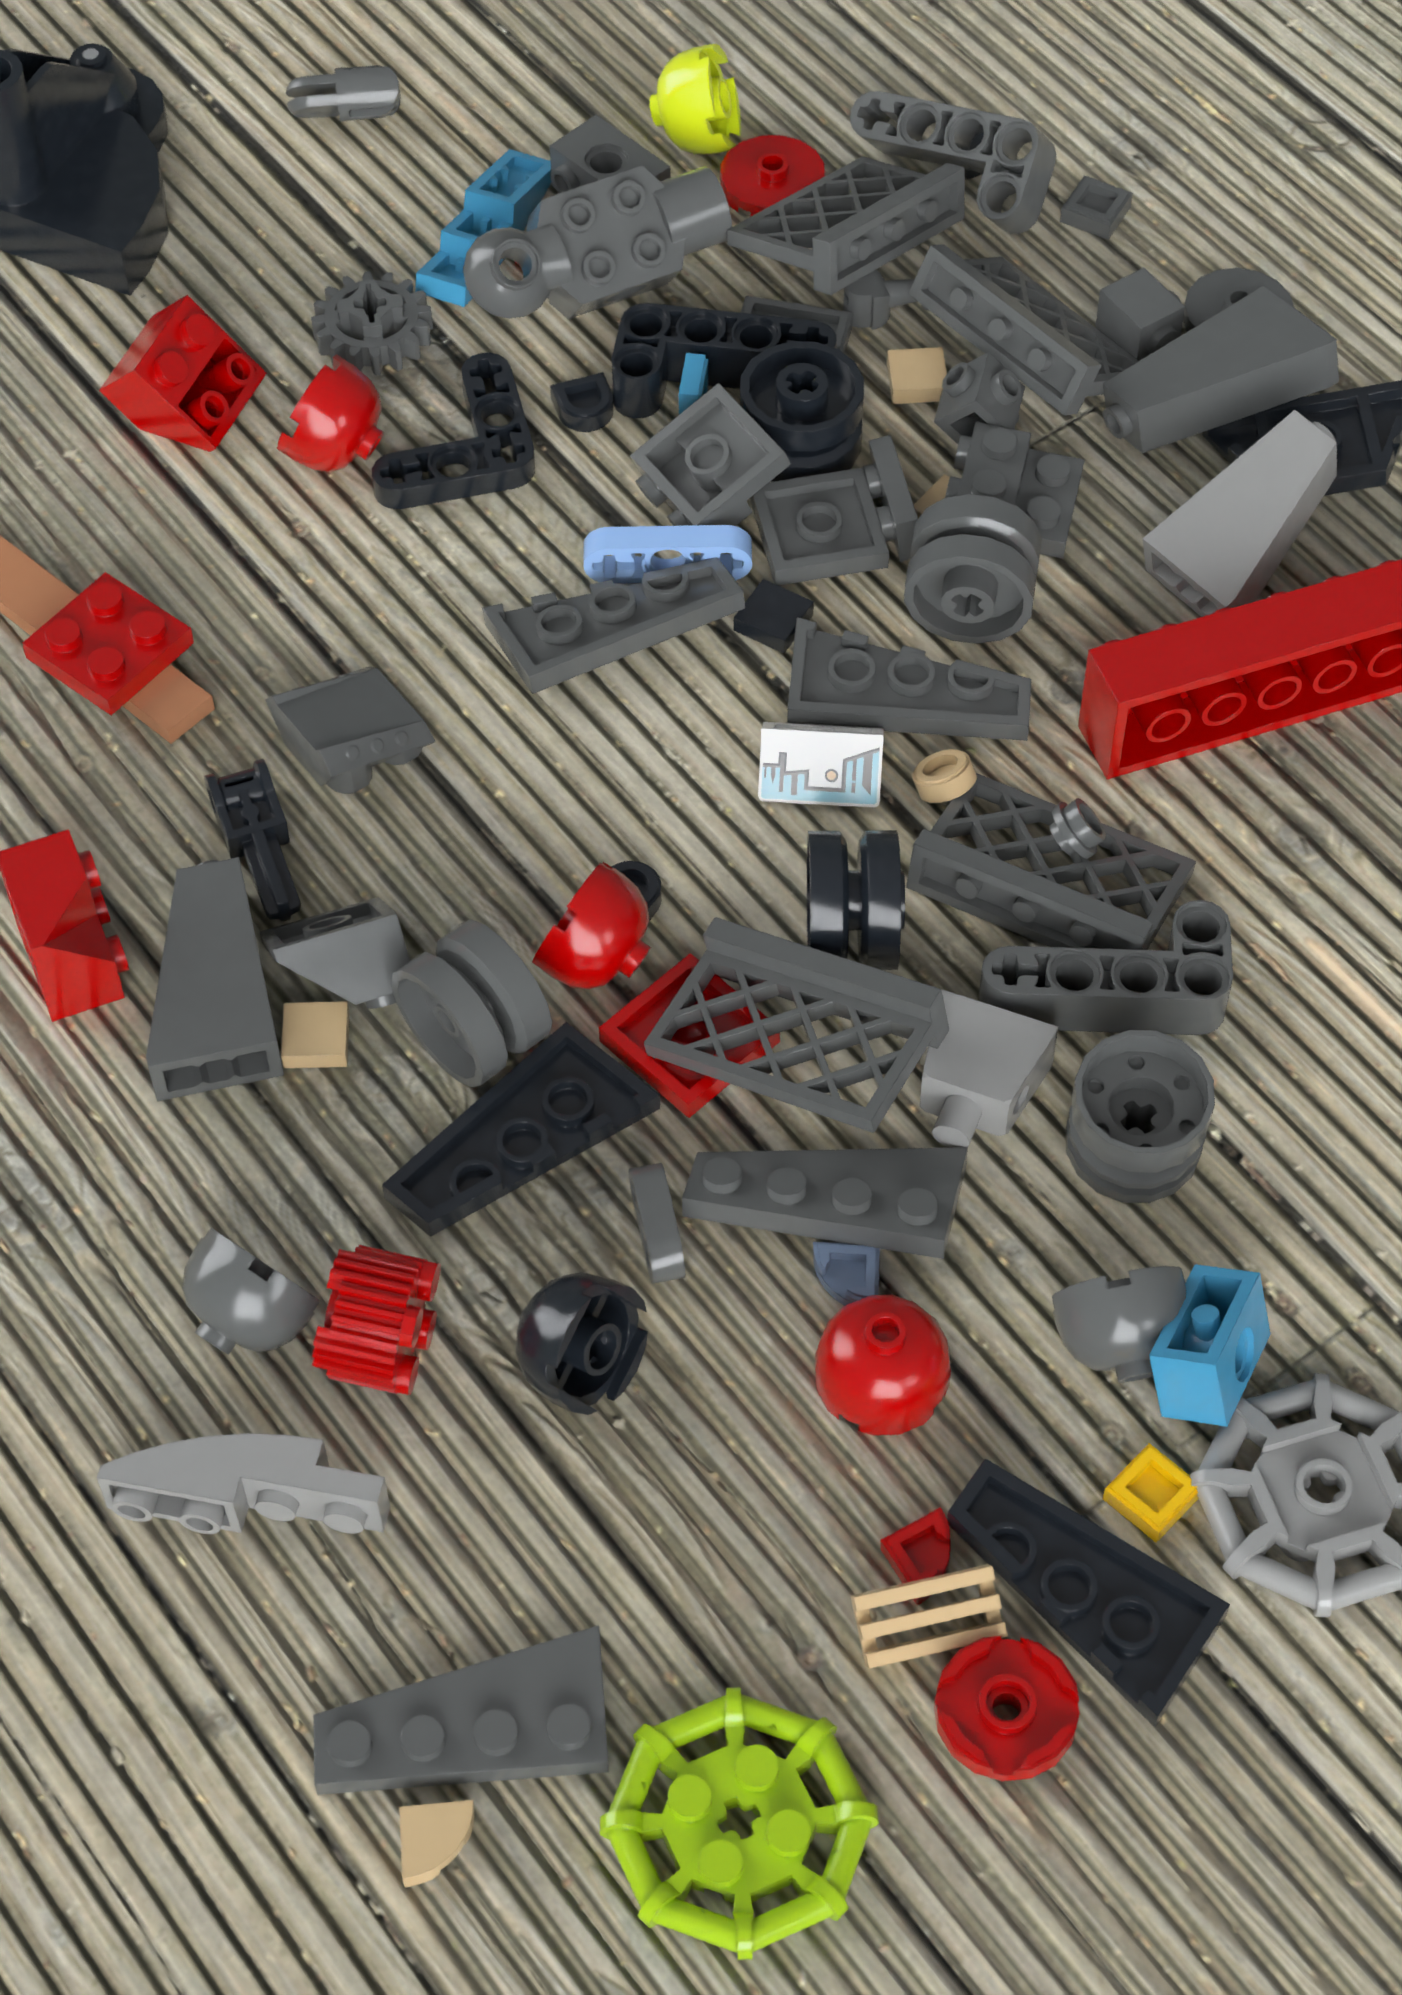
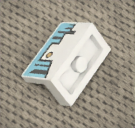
(820, 764)

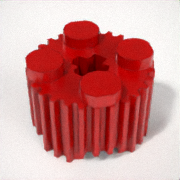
(377, 1319)

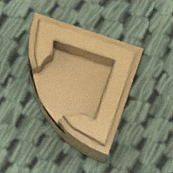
(432, 1837)

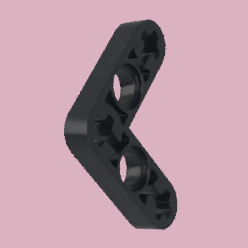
(481, 454)

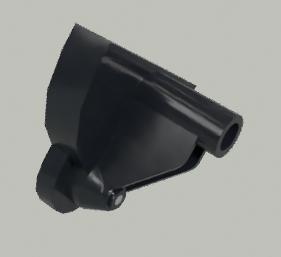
(82, 165)

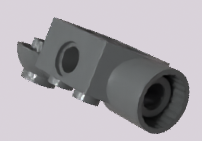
(599, 243)

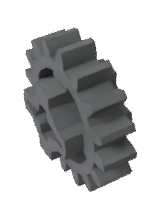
(372, 322)

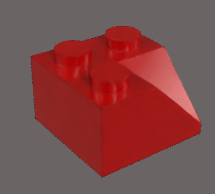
(60, 924)

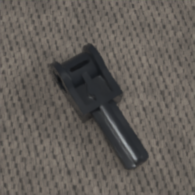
(255, 828)

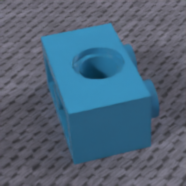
(1211, 1345)

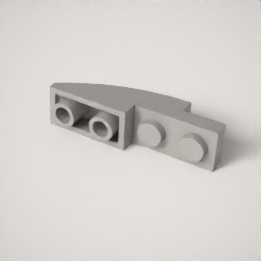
(217, 1478)

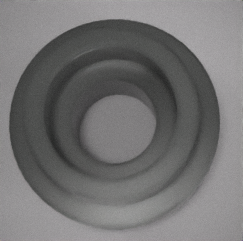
(1077, 828)

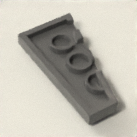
(615, 620)
(903, 691)
(846, 1195)
(485, 1722)

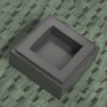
(1096, 207)

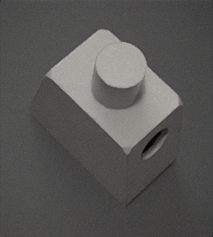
(983, 1069)

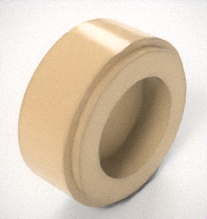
(944, 776)

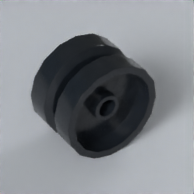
(808, 404)
(856, 899)

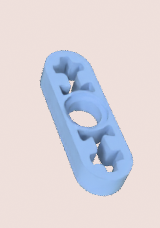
(632, 540)

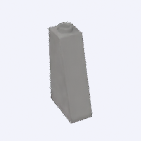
(1244, 521)

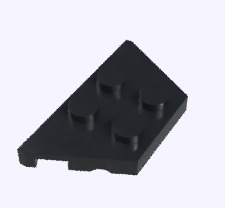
(1361, 419)

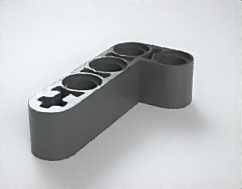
(950, 144)
(1036, 979)

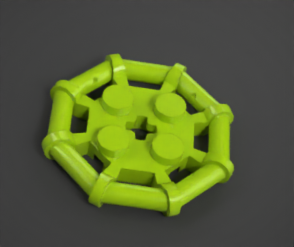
(722, 1861)

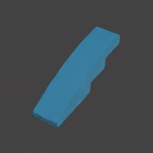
(495, 200)

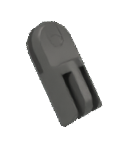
(348, 93)

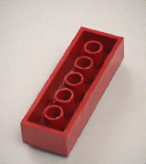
(1244, 670)

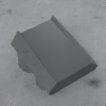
(349, 727)

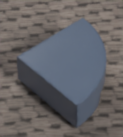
(847, 1270)

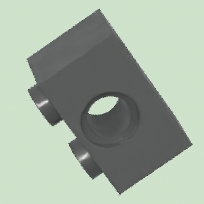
(597, 152)

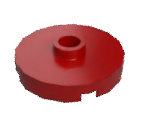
(767, 171)
(1011, 1674)

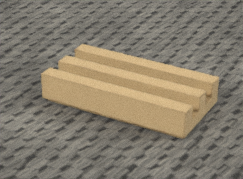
(987, 1603)

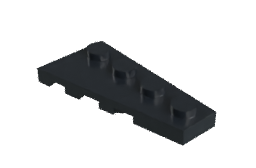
(525, 1125)
(1098, 1592)

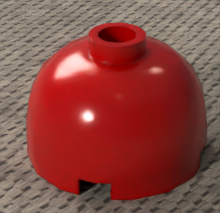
(335, 419)
(597, 932)
(883, 1365)

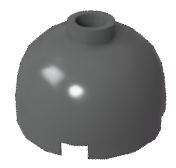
(242, 1298)
(1119, 1320)

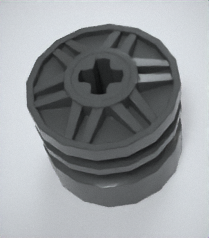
(1139, 1116)

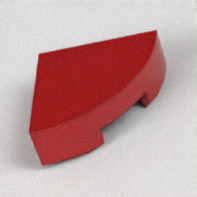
(919, 1549)

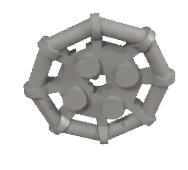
(1280, 1498)

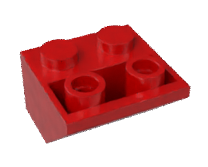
(183, 377)

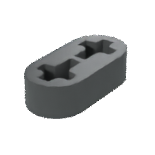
(657, 1223)

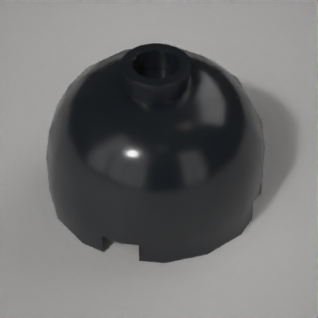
(581, 1340)

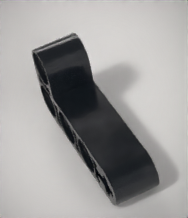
(657, 337)

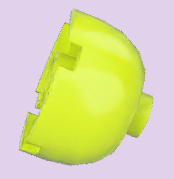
(697, 102)

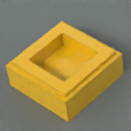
(1151, 1493)

